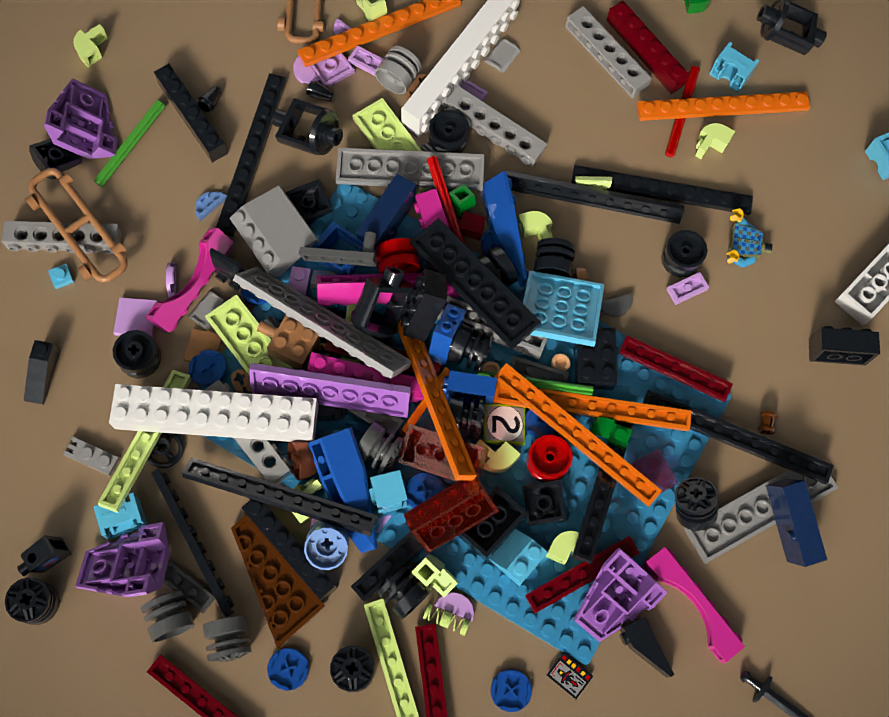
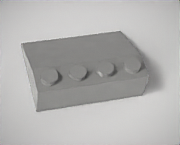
(273, 230)

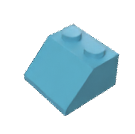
(518, 556)

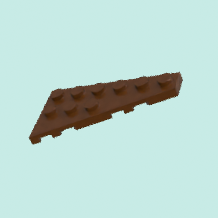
(280, 590)

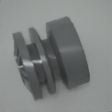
(381, 449)
(167, 616)
(227, 638)

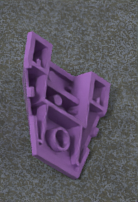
(81, 122)
(129, 565)
(617, 596)

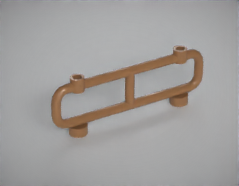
(285, 24)
(87, 270)

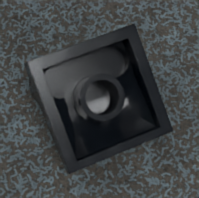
(49, 155)
(310, 201)
(225, 268)
(546, 503)

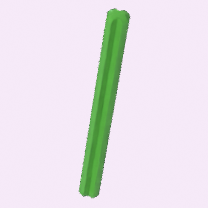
(129, 143)
(552, 385)

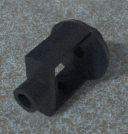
(773, 18)
(323, 133)
(372, 322)

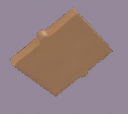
(200, 341)

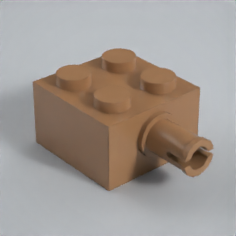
(290, 341)

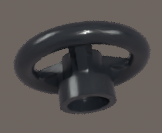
(166, 442)

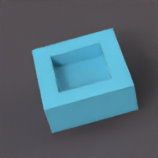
(61, 276)

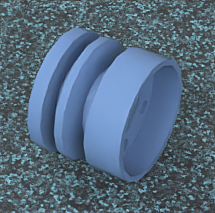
(325, 555)

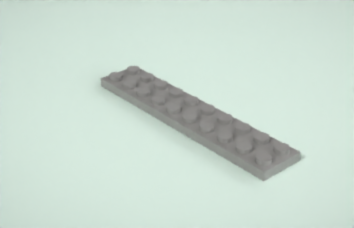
(323, 322)

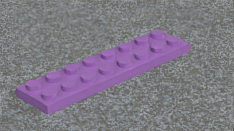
(331, 390)

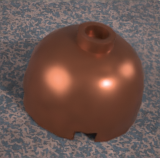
(302, 459)

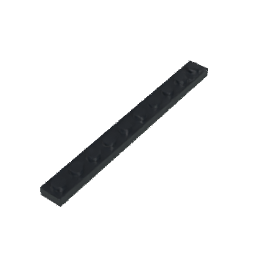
(251, 152)
(670, 190)
(596, 197)
(749, 441)
(281, 496)

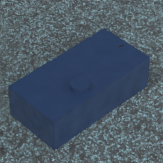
(389, 210)
(796, 522)

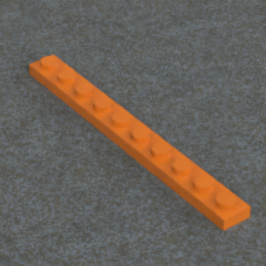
(374, 30)
(722, 106)
(438, 408)
(608, 408)
(578, 435)

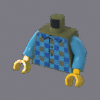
(745, 242)

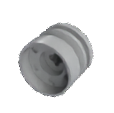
(398, 70)

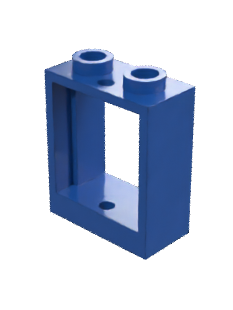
(329, 238)
(445, 333)
(470, 387)

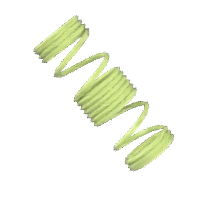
(446, 619)

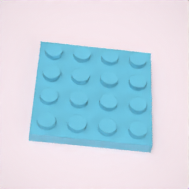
(565, 307)

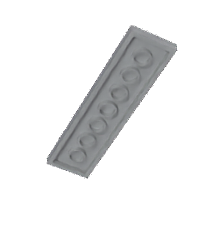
(379, 168)
(748, 517)

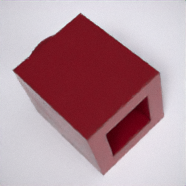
(472, 225)

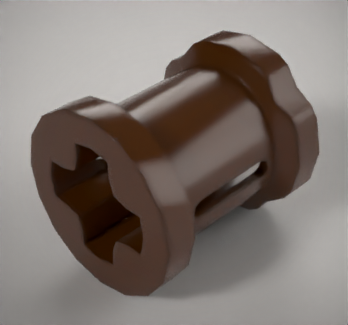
(767, 422)

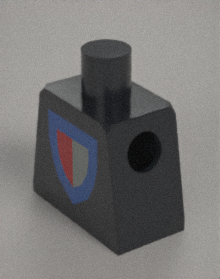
(43, 555)

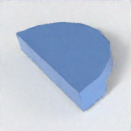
(207, 203)

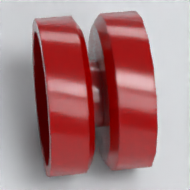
(399, 254)
(551, 447)

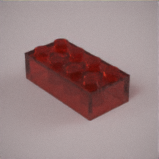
(425, 452)
(450, 513)

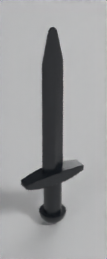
(764, 690)

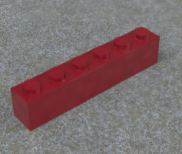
(647, 47)

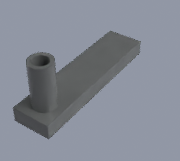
(364, 258)

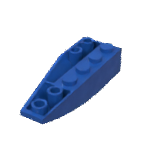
(503, 222)
(344, 477)

